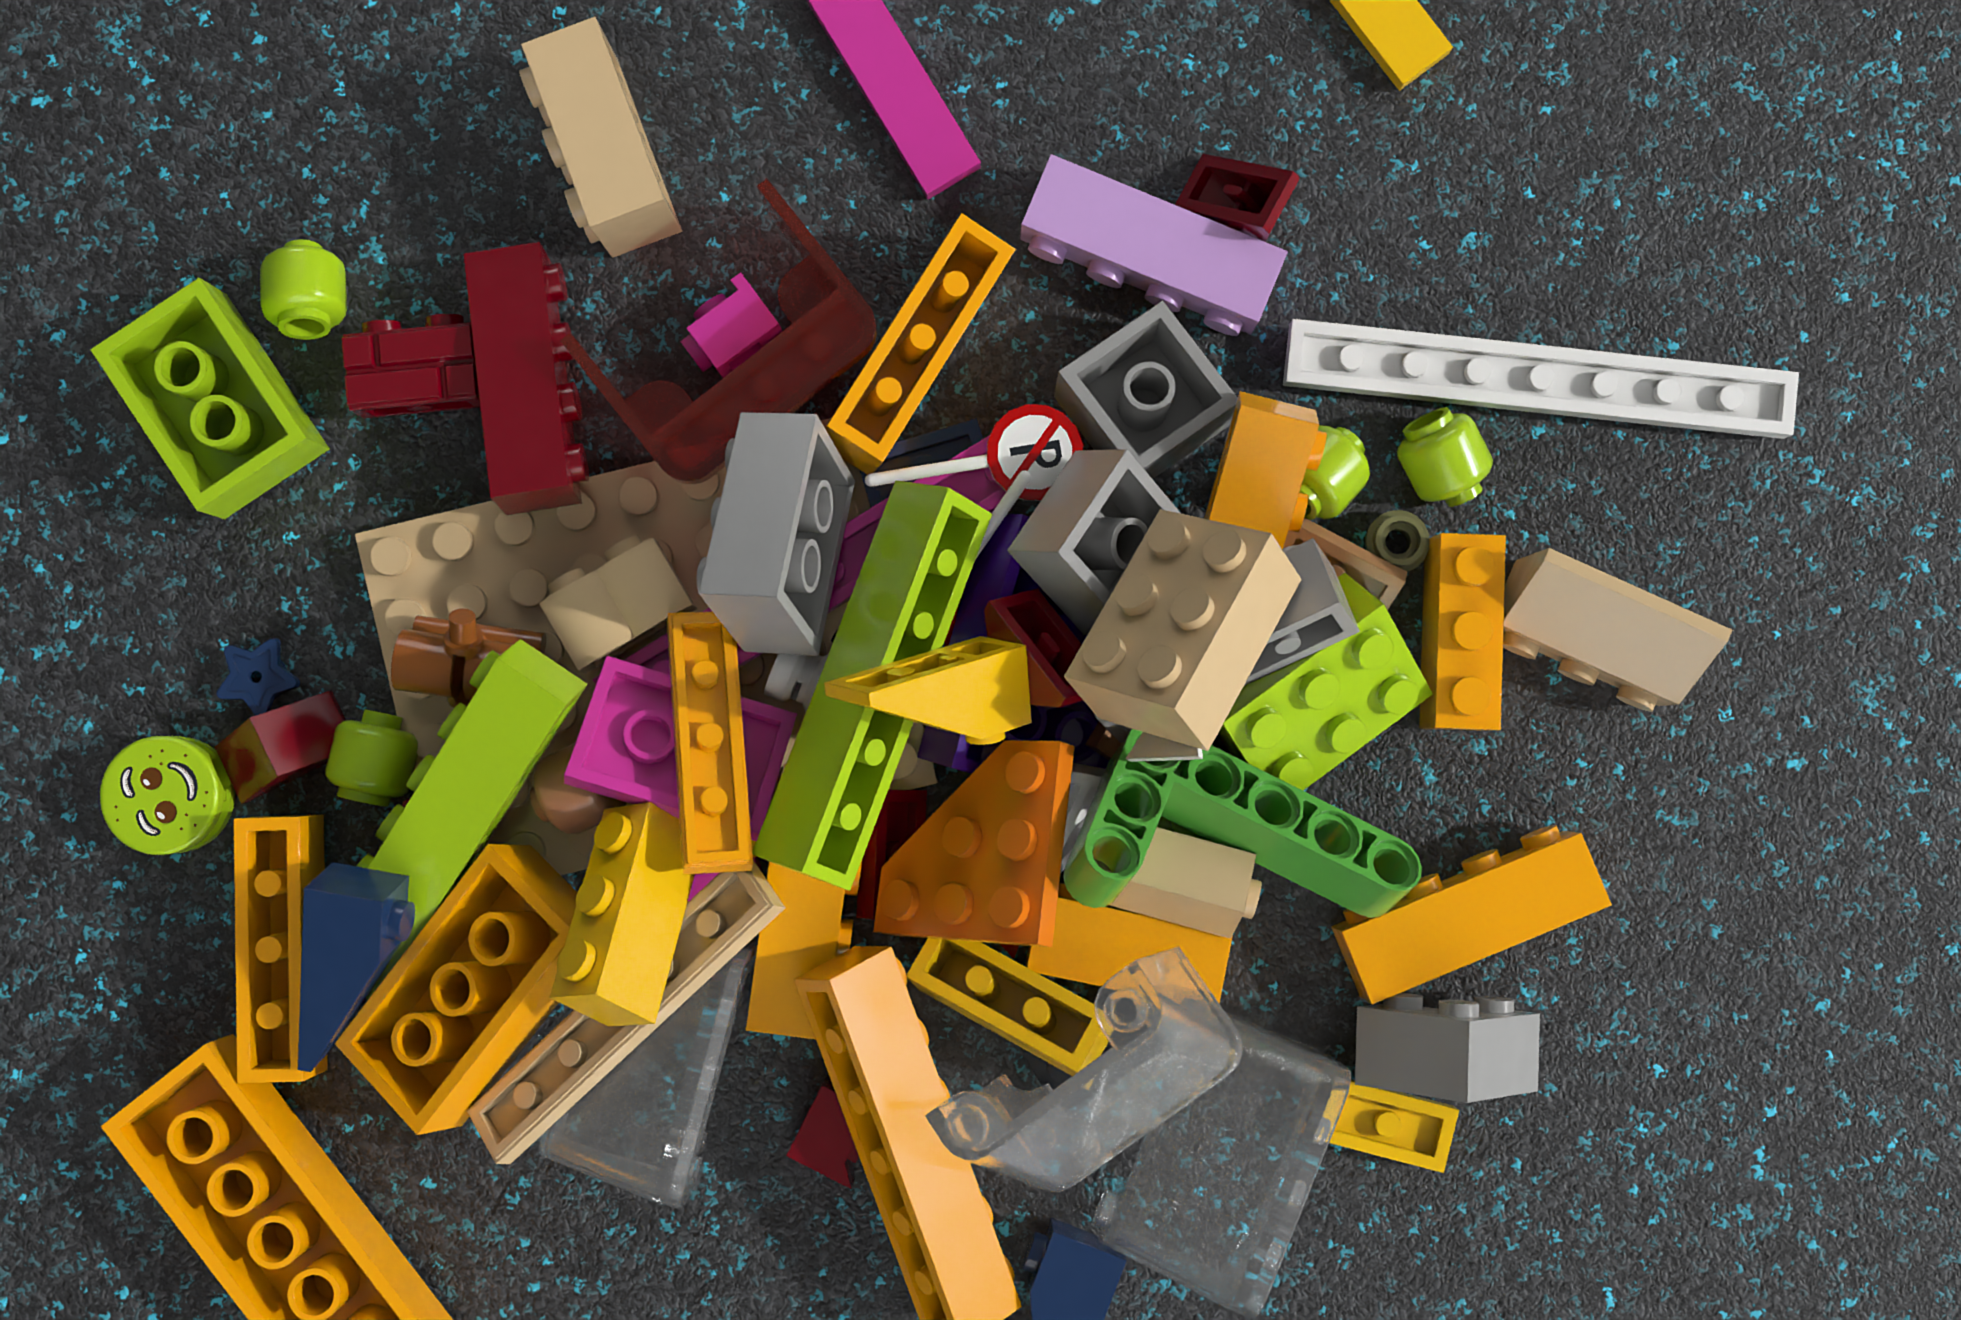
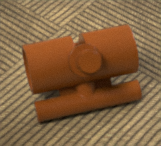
(444, 654)

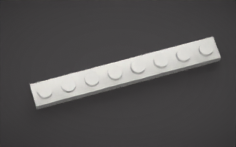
(1541, 379)

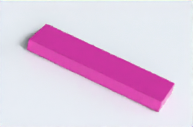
(898, 91)

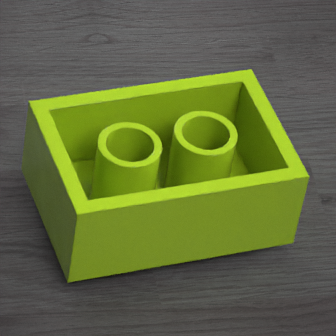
(210, 399)
(1330, 702)

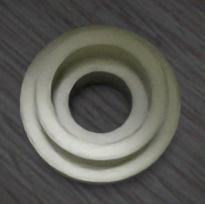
(1410, 527)

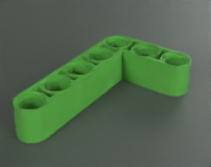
(1230, 815)

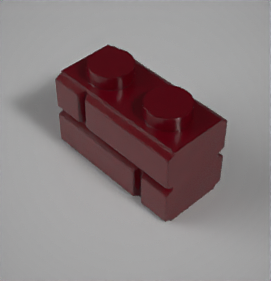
(410, 368)

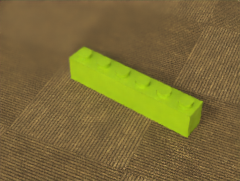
(850, 751)
(473, 777)

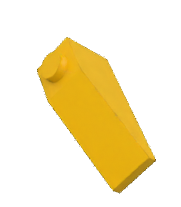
(961, 688)

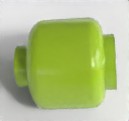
(303, 289)
(1444, 457)
(1339, 476)
(372, 758)

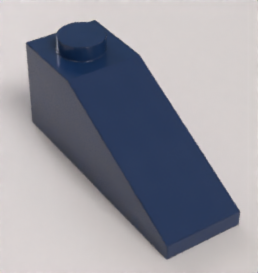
(348, 937)
(1070, 1274)

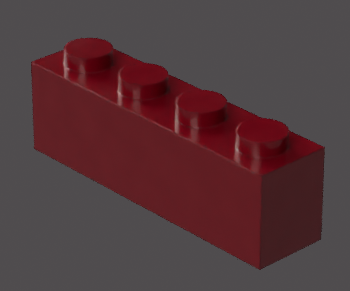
(524, 379)

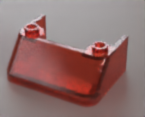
(827, 337)

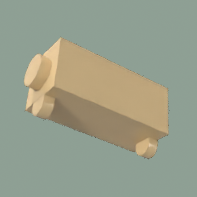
(1192, 884)

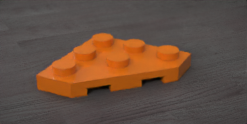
(987, 855)

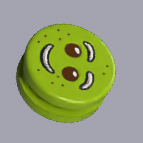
(166, 795)

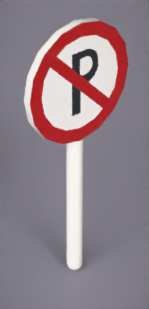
(1023, 440)

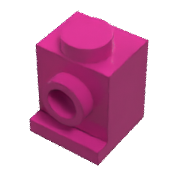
(730, 329)

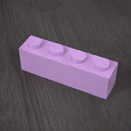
(1151, 247)

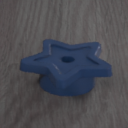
(274, 674)

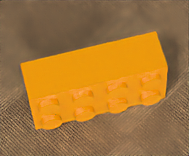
(465, 990)

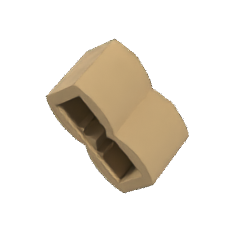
(616, 603)

